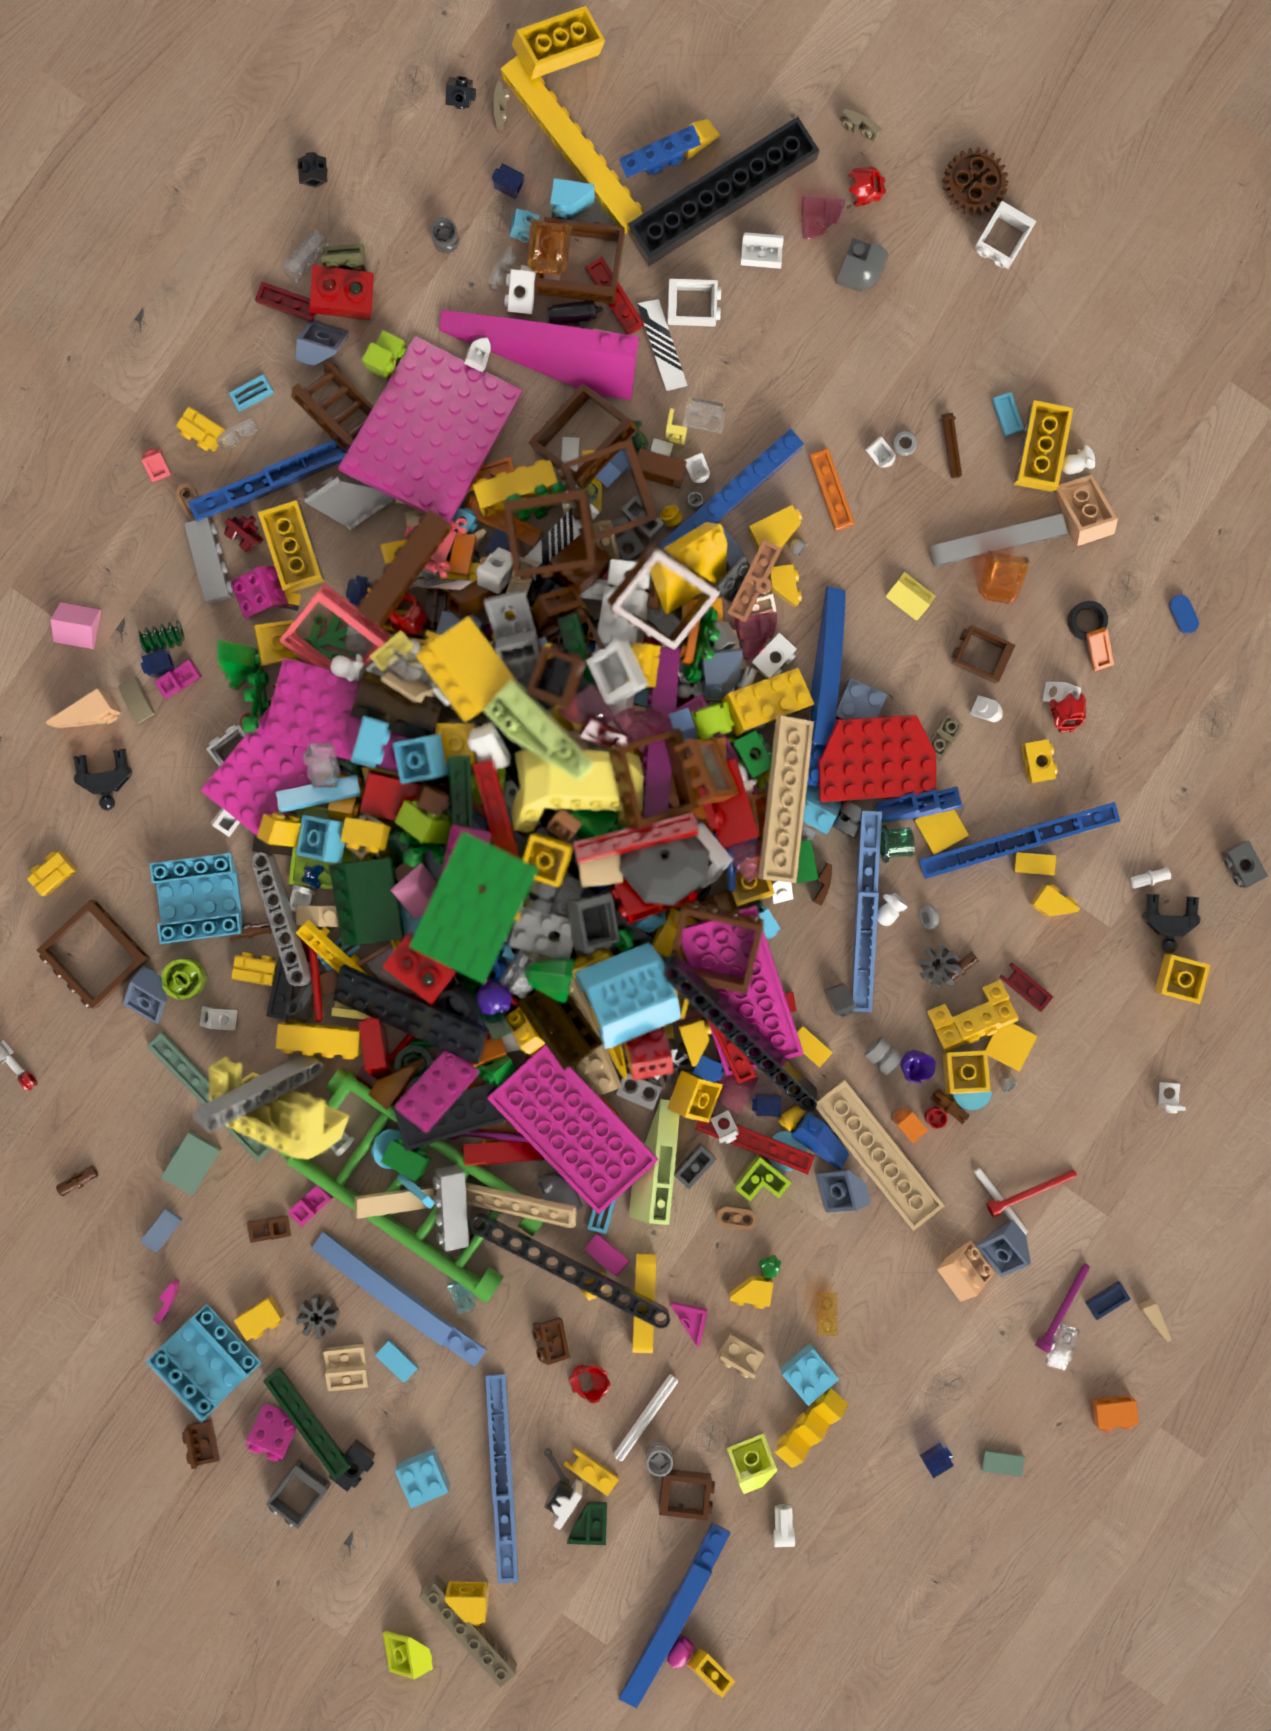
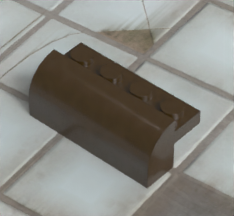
(387, 705)
(560, 1027)

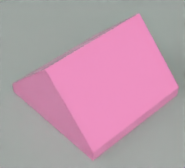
(75, 625)
(416, 890)

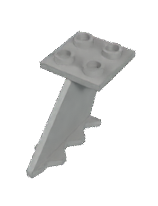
(347, 501)

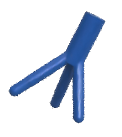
(731, 875)

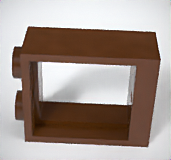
(662, 468)
(548, 609)
(1000, 665)
(573, 681)
(689, 1477)

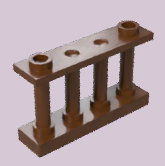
(317, 410)

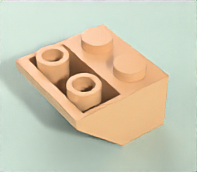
(966, 1271)

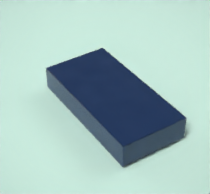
(1107, 1300)

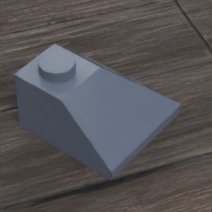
(318, 343)
(721, 673)
(146, 995)
(842, 1191)
(1006, 1248)

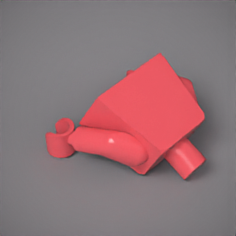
(438, 562)

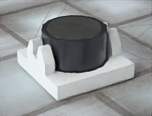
(563, 1501)

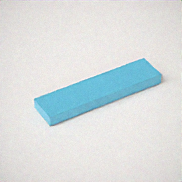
(310, 796)

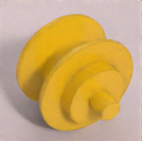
(671, 515)

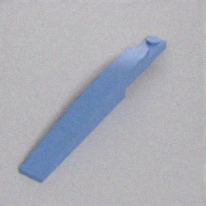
(866, 910)
(398, 1299)
(502, 1478)

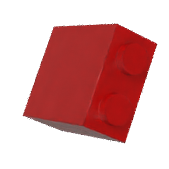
(375, 1047)

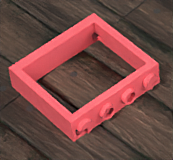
(344, 610)

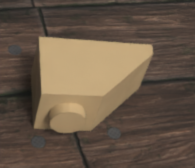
(318, 914)

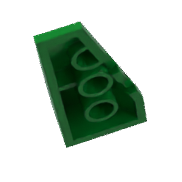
(237, 662)

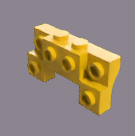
(975, 1022)

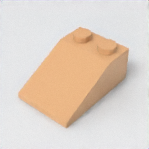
(1086, 510)
(92, 709)

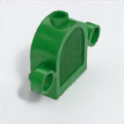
(595, 822)

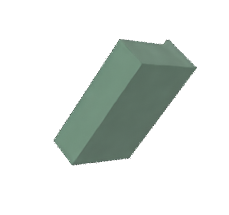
(190, 1162)

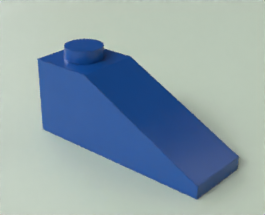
(820, 1139)

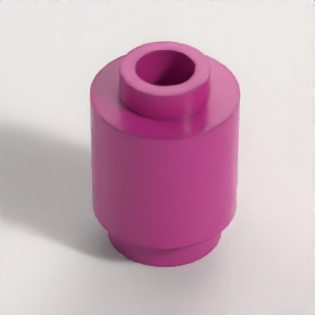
(680, 1652)

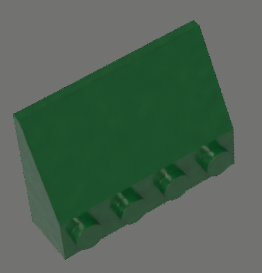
(365, 901)

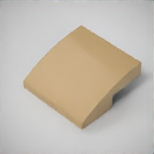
(413, 690)
(600, 871)
(345, 1367)

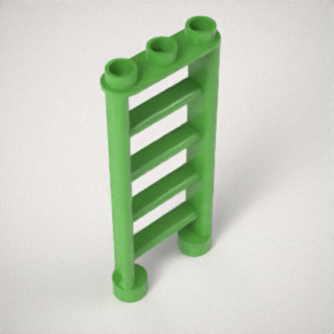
(481, 1287)

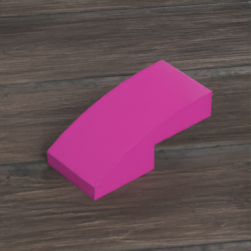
(178, 679)
(310, 1205)
(606, 1255)
(168, 1297)

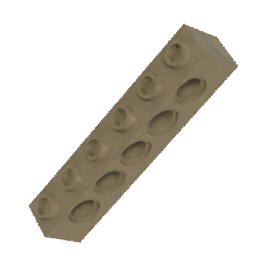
(472, 1637)

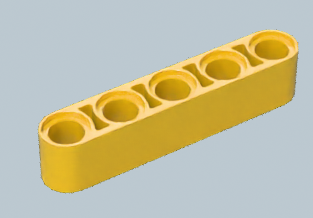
(645, 1285)

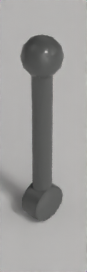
(548, 1452)

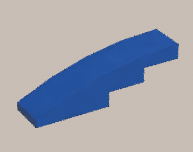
(920, 805)

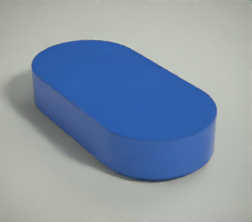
(1183, 614)

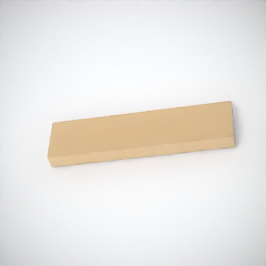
(390, 1202)

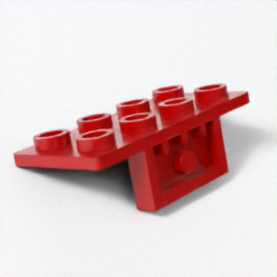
(733, 817)

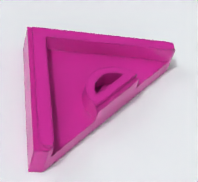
(692, 1318)

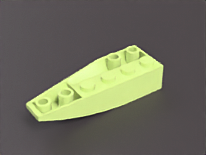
(535, 729)
(653, 1190)

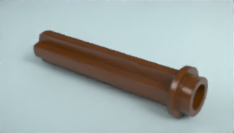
(951, 445)

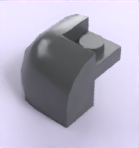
(862, 265)
(558, 1190)

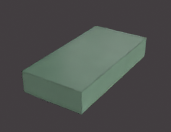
(1002, 1462)

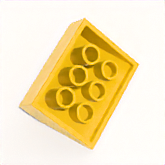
(700, 549)
(465, 668)

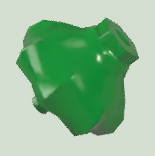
(626, 940)
(770, 1267)

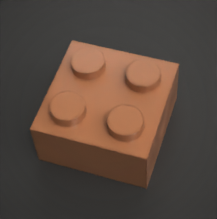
(564, 825)

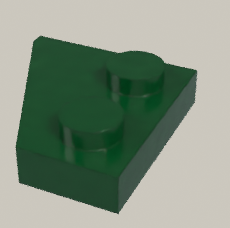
(590, 1525)

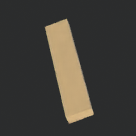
(520, 1205)

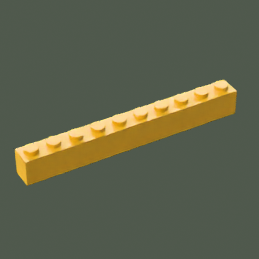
(571, 143)

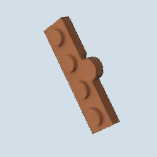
(755, 581)

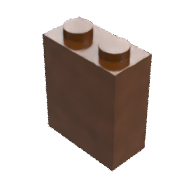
(577, 552)

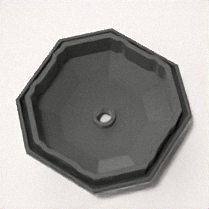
(667, 879)

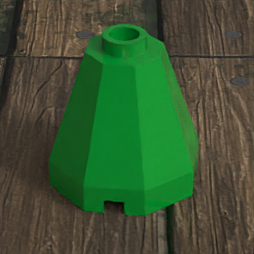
(551, 977)

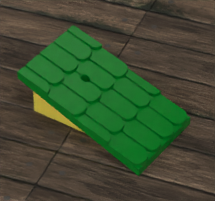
(469, 926)

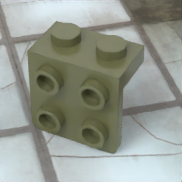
(344, 257)

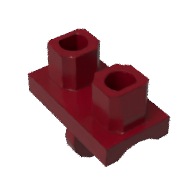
(246, 529)

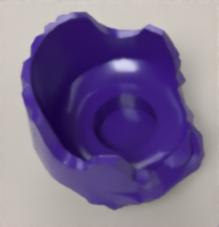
(493, 997)
(917, 1066)

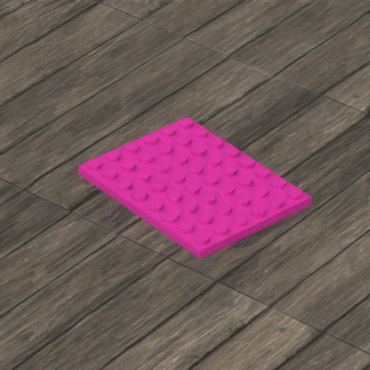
(430, 430)

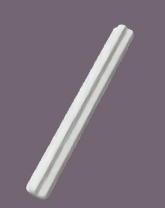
(645, 1418)

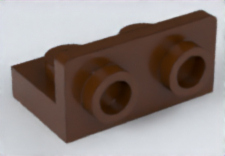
(550, 1341)

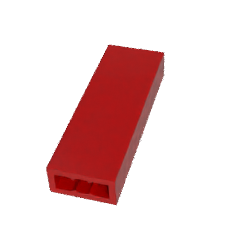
(385, 795)

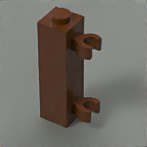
(469, 599)

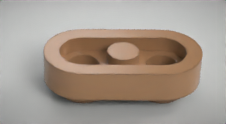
(180, 492)
(736, 1217)

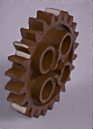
(962, 168)

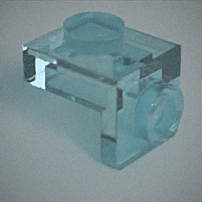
(462, 1297)

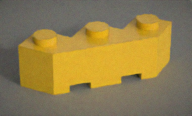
(810, 1427)

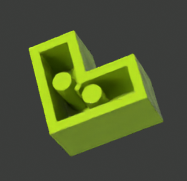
(383, 357)
(423, 824)
(761, 1174)

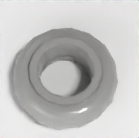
(901, 451)
(931, 921)

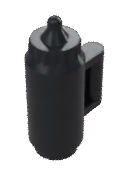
(573, 312)

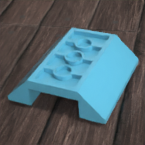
(197, 898)
(629, 994)
(203, 1362)

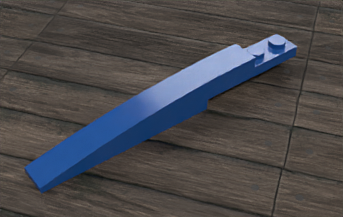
(268, 481)
(826, 676)
(1019, 840)
(675, 1615)

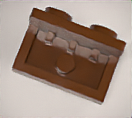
(200, 1443)

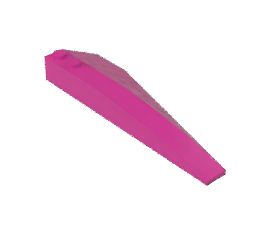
(565, 353)

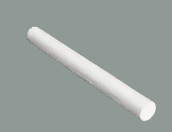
(997, 1196)

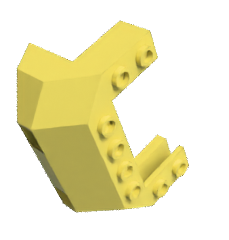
(551, 787)
(288, 1123)

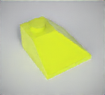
(752, 1463)
(406, 1655)

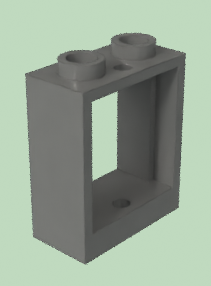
(608, 922)
(309, 1477)

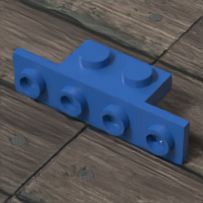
(661, 153)

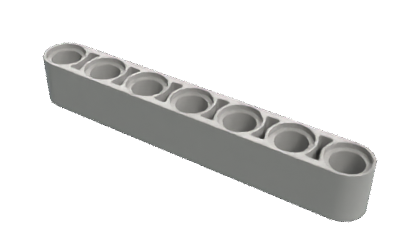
(998, 540)
(274, 912)
(258, 1092)

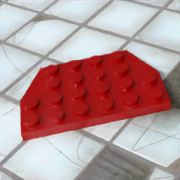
(876, 759)

